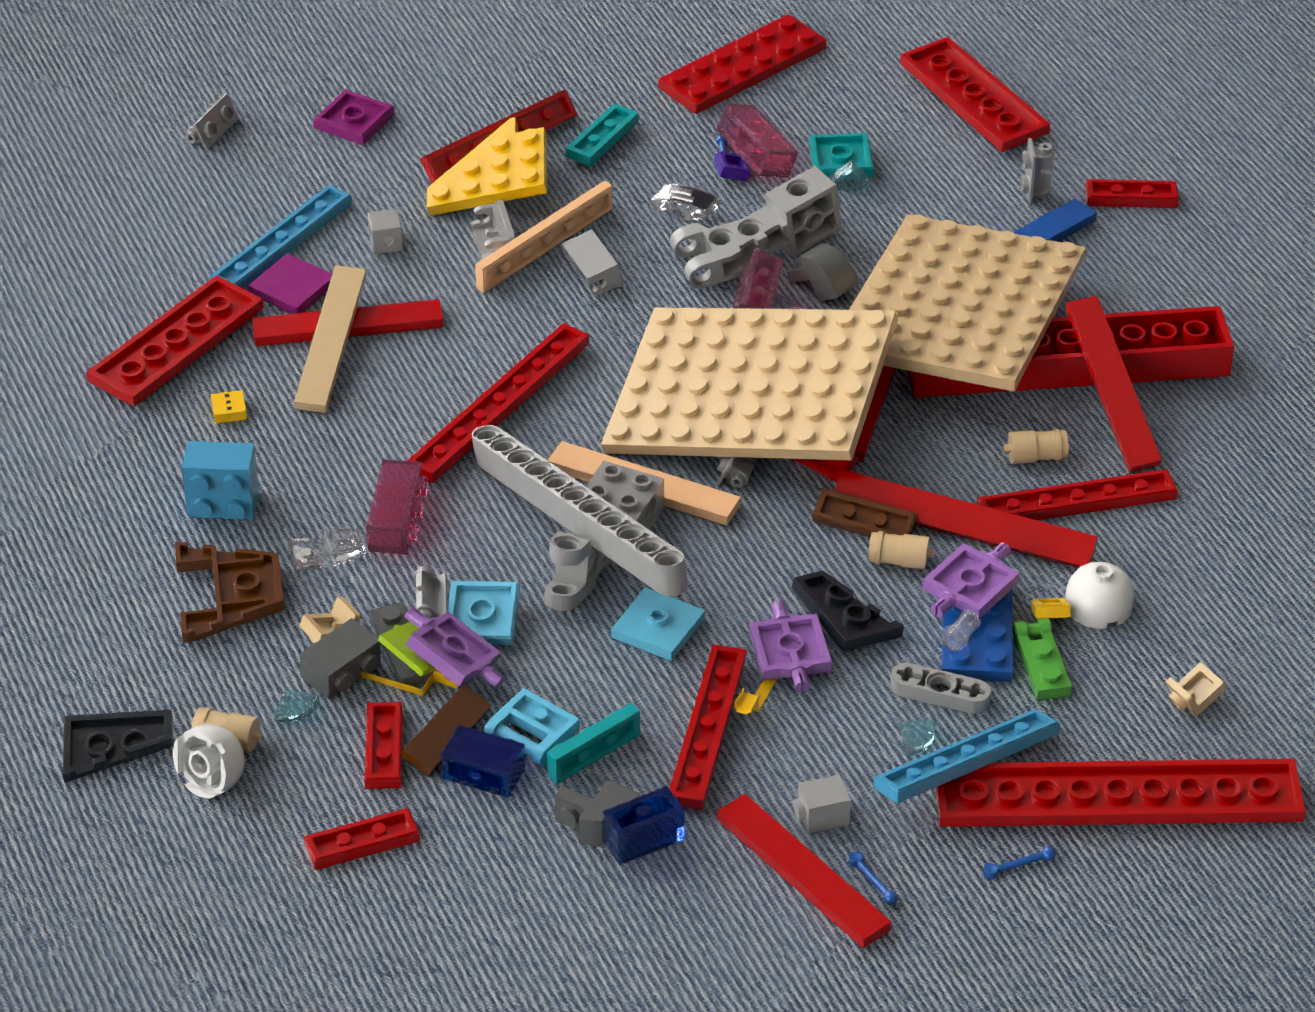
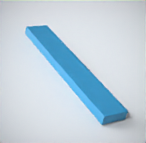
(285, 236)
(966, 755)

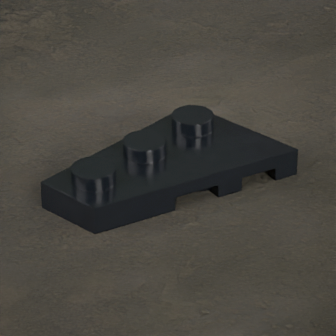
(841, 615)
(111, 739)

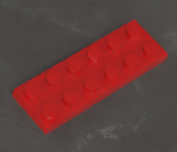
(742, 63)
(975, 94)
(174, 340)

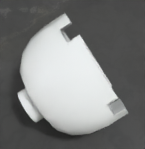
(1100, 595)
(209, 759)

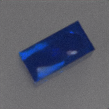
(483, 761)
(643, 825)

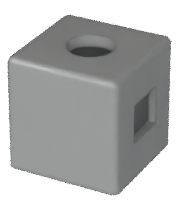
(385, 231)

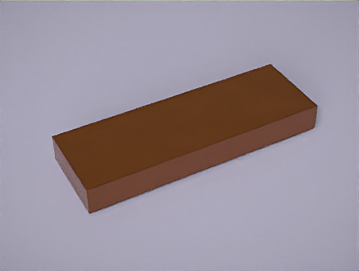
(861, 515)
(462, 709)

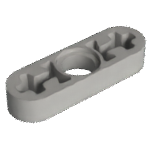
(966, 685)

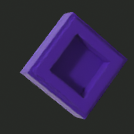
(731, 166)

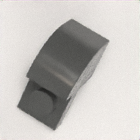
(827, 271)
(586, 813)

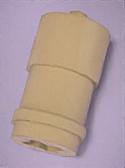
(1036, 446)
(901, 550)
(242, 726)

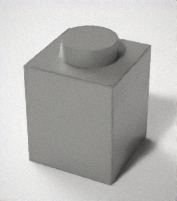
(822, 804)

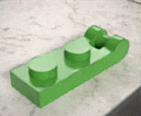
(1042, 659)

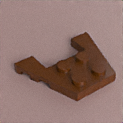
(244, 583)

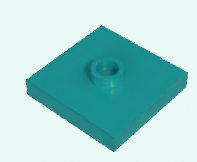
(834, 151)

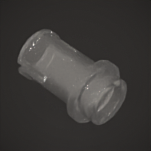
(957, 635)

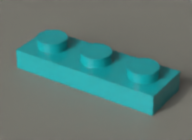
(602, 135)
(593, 743)

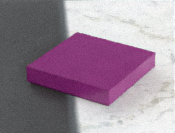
(354, 117)
(291, 284)

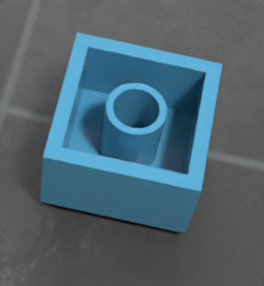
(220, 480)

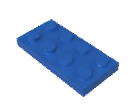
(989, 647)

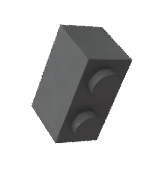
(339, 658)

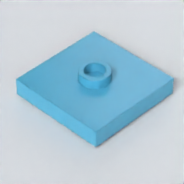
(486, 608)
(658, 624)

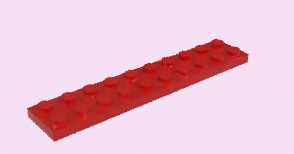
(1123, 793)

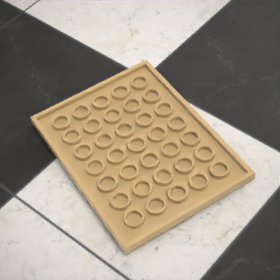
(968, 298)
(751, 383)

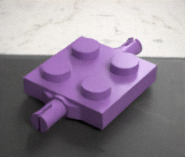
(971, 580)
(790, 646)
(453, 648)

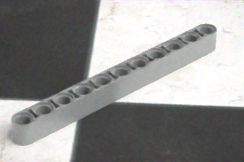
(581, 511)

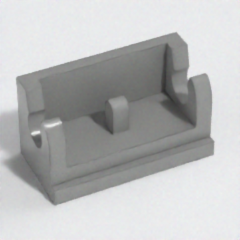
(494, 230)
(594, 261)

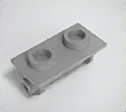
(213, 123)
(1034, 160)
(735, 470)
(431, 592)

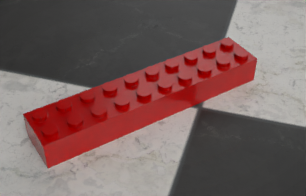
(1151, 344)

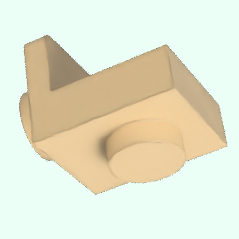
(320, 625)
(1196, 689)

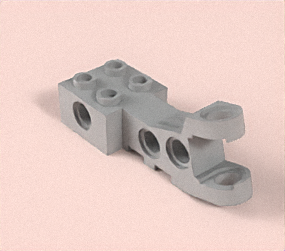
(794, 219)
(577, 561)

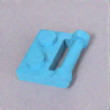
(537, 718)

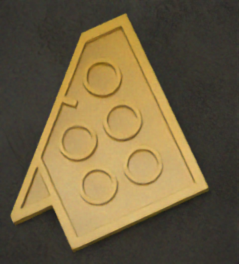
(499, 168)

